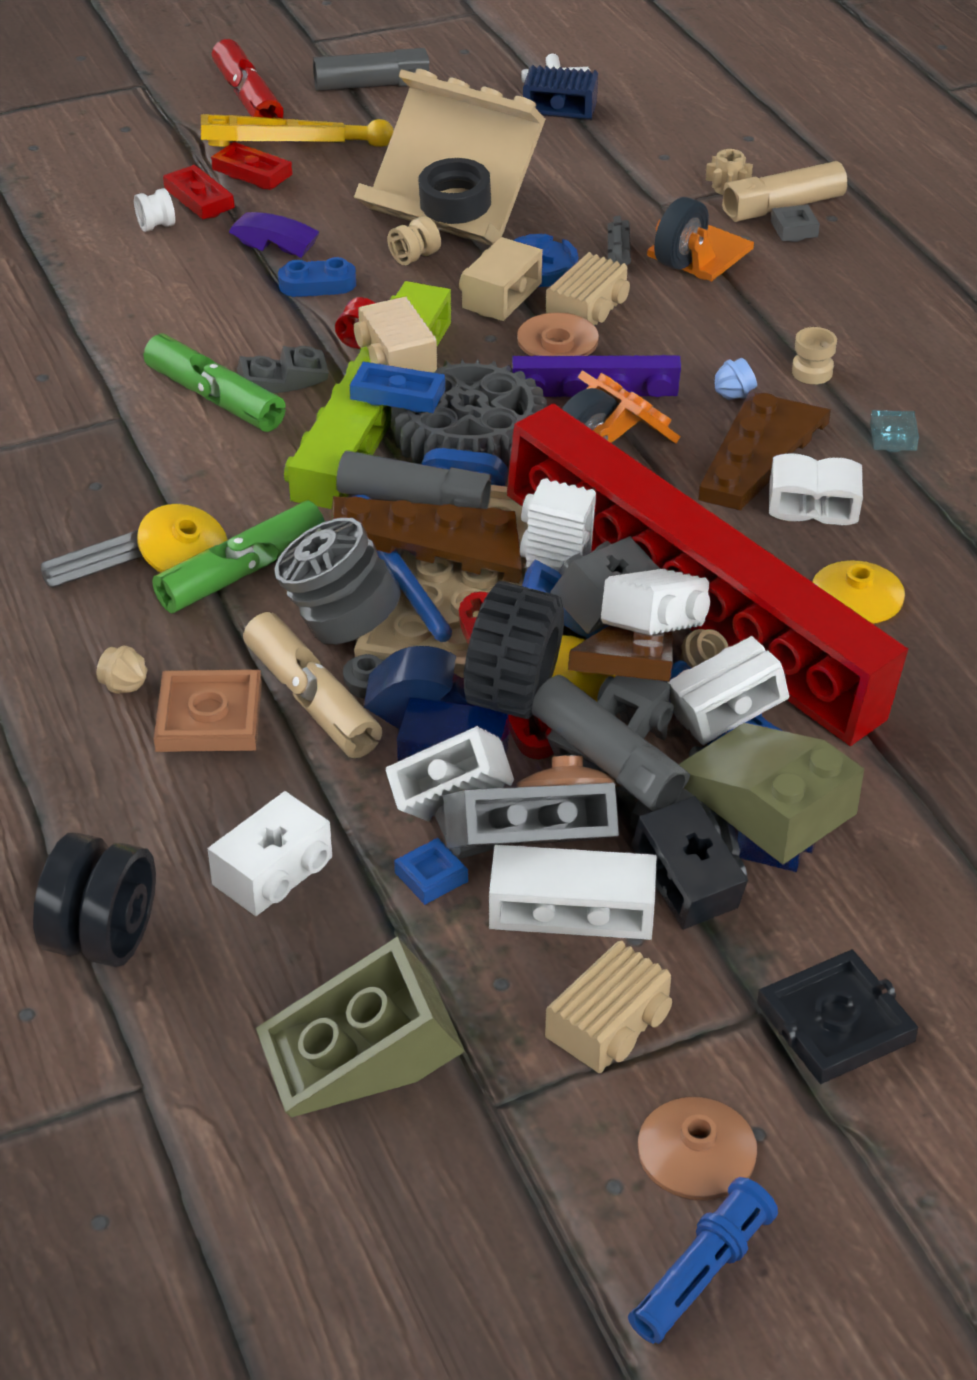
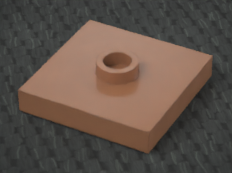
(208, 710)

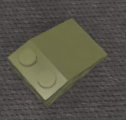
(776, 786)
(360, 1033)

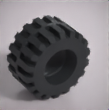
(513, 648)

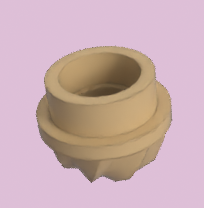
(701, 646)
(121, 669)

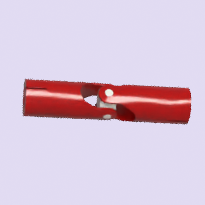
(240, 73)

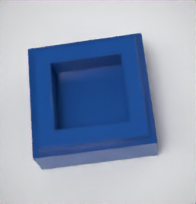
(431, 871)

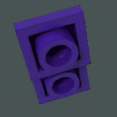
(261, 229)

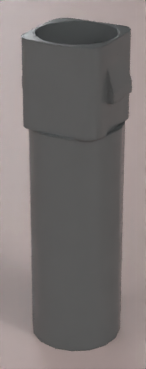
(367, 69)
(413, 482)
(609, 743)

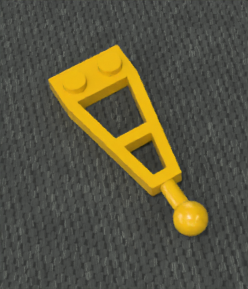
(225, 128)

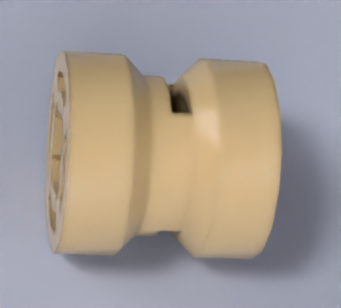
(415, 240)
(814, 354)

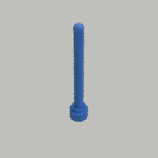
(416, 594)

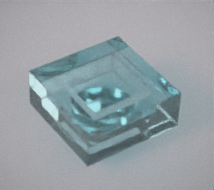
(894, 430)

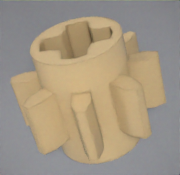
(727, 167)

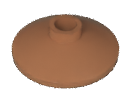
(557, 335)
(566, 771)
(692, 1165)

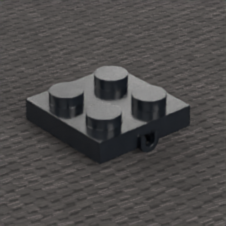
(837, 1016)

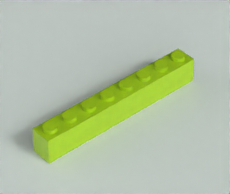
(353, 423)

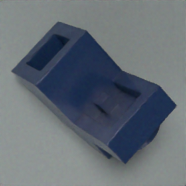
(413, 673)

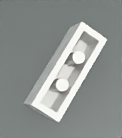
(572, 892)

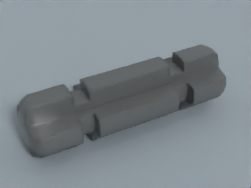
(619, 241)

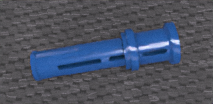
(719, 1240)

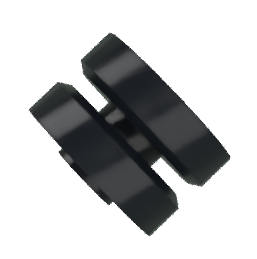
(94, 899)

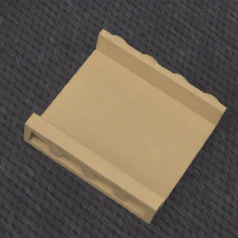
(455, 122)

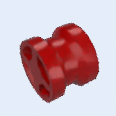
(345, 323)

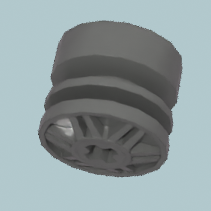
(338, 581)

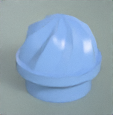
(735, 379)

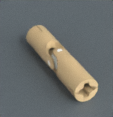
(312, 685)

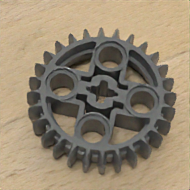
(472, 414)

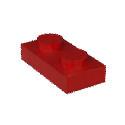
(251, 165)
(198, 192)

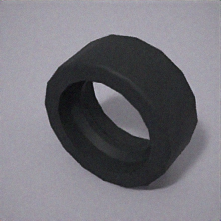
(454, 207)

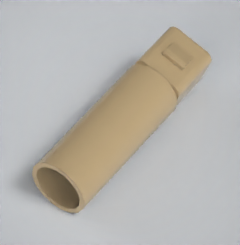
(757, 196)

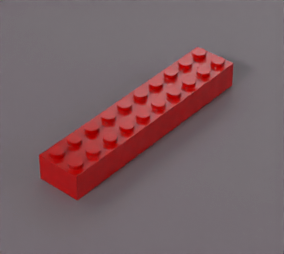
(832, 658)

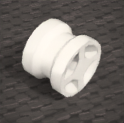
(154, 210)

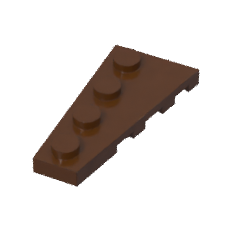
(760, 431)
(428, 531)
(624, 654)

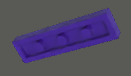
(640, 374)

